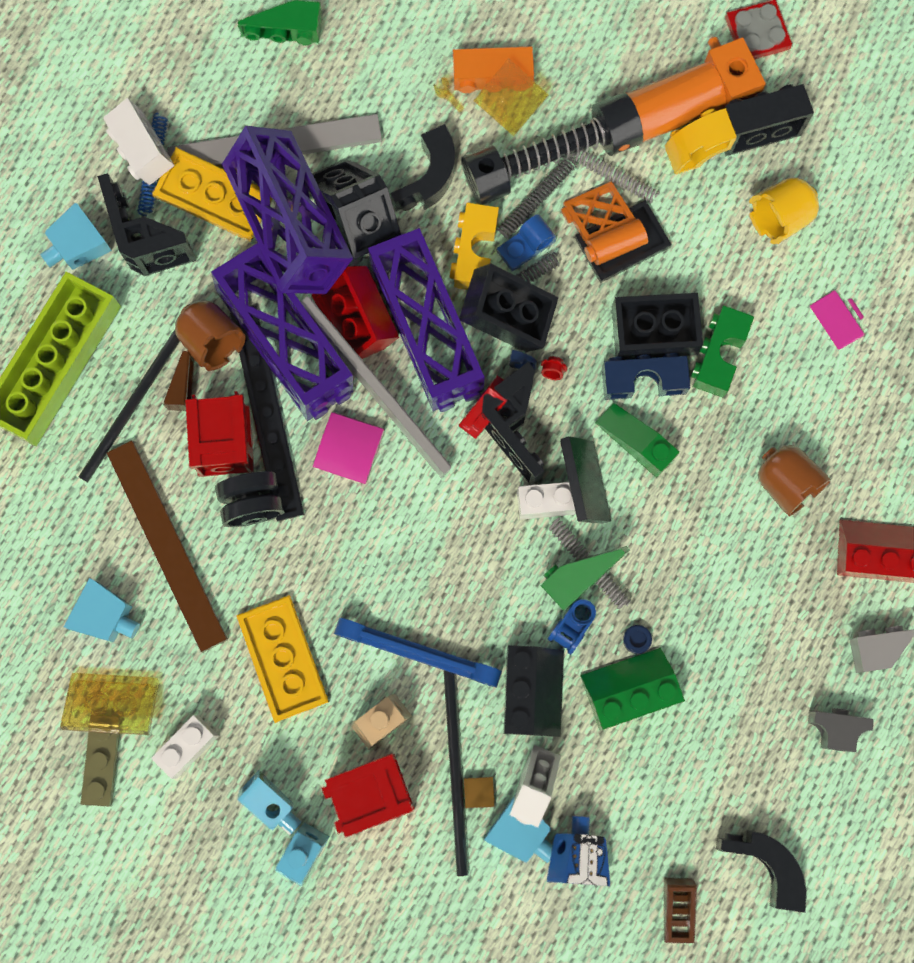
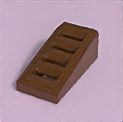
(181, 384)
(684, 885)

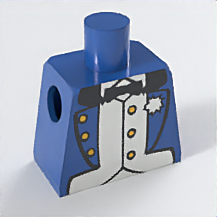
(579, 856)

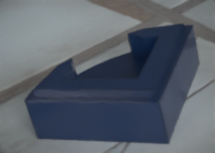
(519, 359)

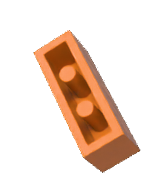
(477, 66)

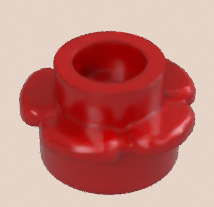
(553, 368)

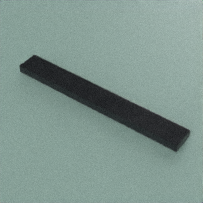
(270, 425)

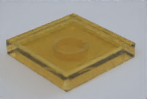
(511, 97)

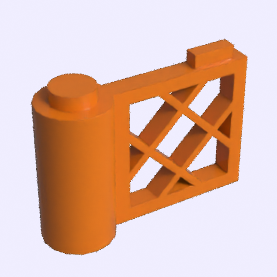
(613, 237)

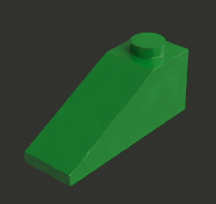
(638, 439)
(574, 578)

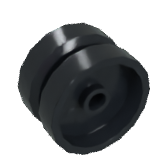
(249, 499)

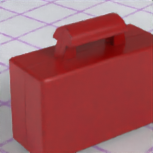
(473, 421)

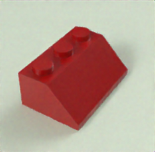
(358, 312)
(876, 551)

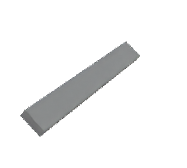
(310, 138)
(378, 391)

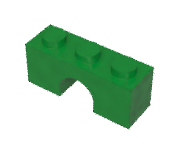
(713, 373)

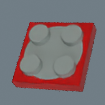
(761, 28)

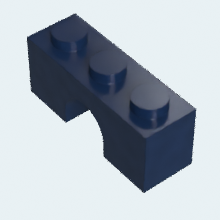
(668, 372)

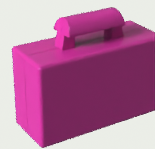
(837, 319)

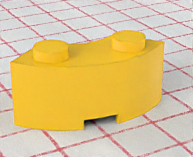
(700, 140)

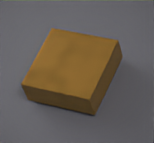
(479, 792)

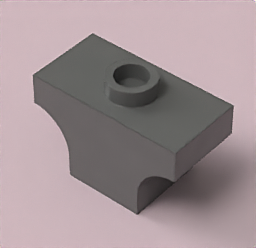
(839, 729)

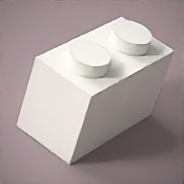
(545, 501)
(185, 747)

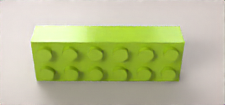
(53, 356)

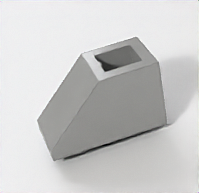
(879, 651)

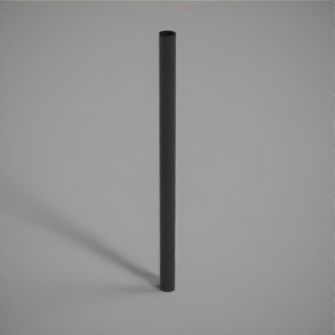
(129, 408)
(455, 774)

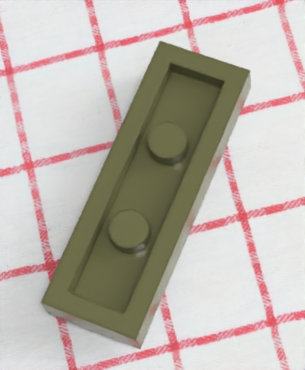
(100, 769)

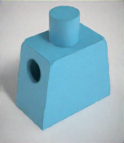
(74, 240)
(101, 614)
(519, 838)

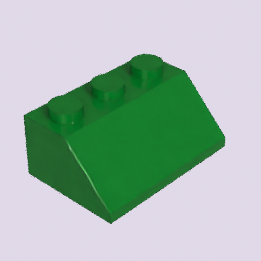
(632, 688)

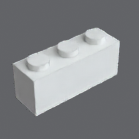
(137, 142)
(535, 786)

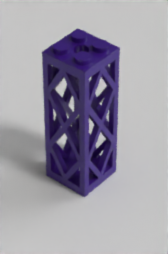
(262, 157)
(393, 256)
(311, 401)

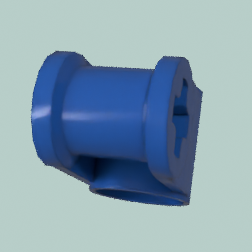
(572, 627)

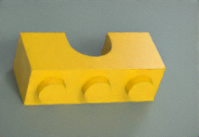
(477, 225)

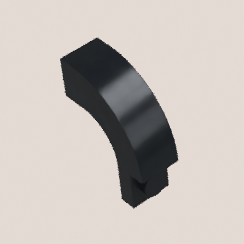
(438, 178)
(786, 876)

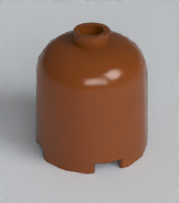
(208, 334)
(791, 477)

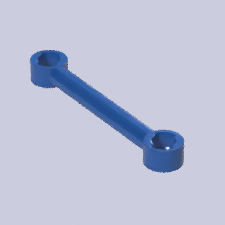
(417, 652)

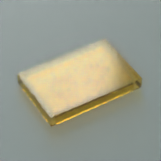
(110, 704)

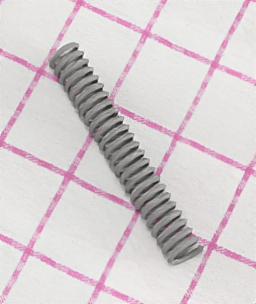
(614, 176)
(610, 589)

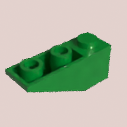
(286, 22)

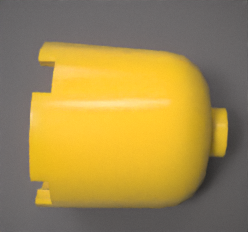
(784, 209)

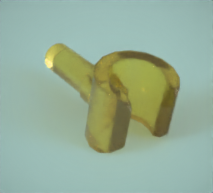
(445, 93)

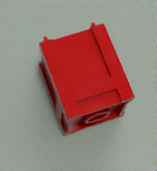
(219, 435)
(368, 795)

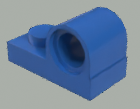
(531, 240)

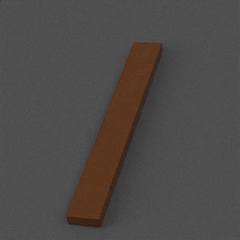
(167, 546)

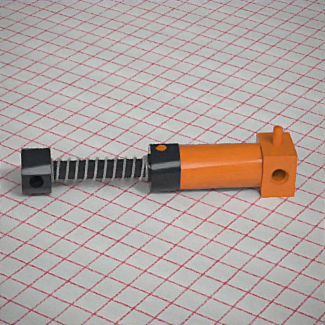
(627, 118)

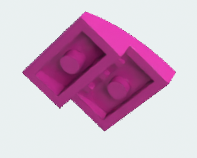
(348, 447)

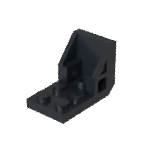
(358, 205)
(157, 246)
(504, 430)

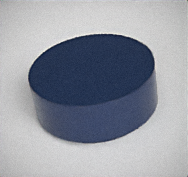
(637, 639)

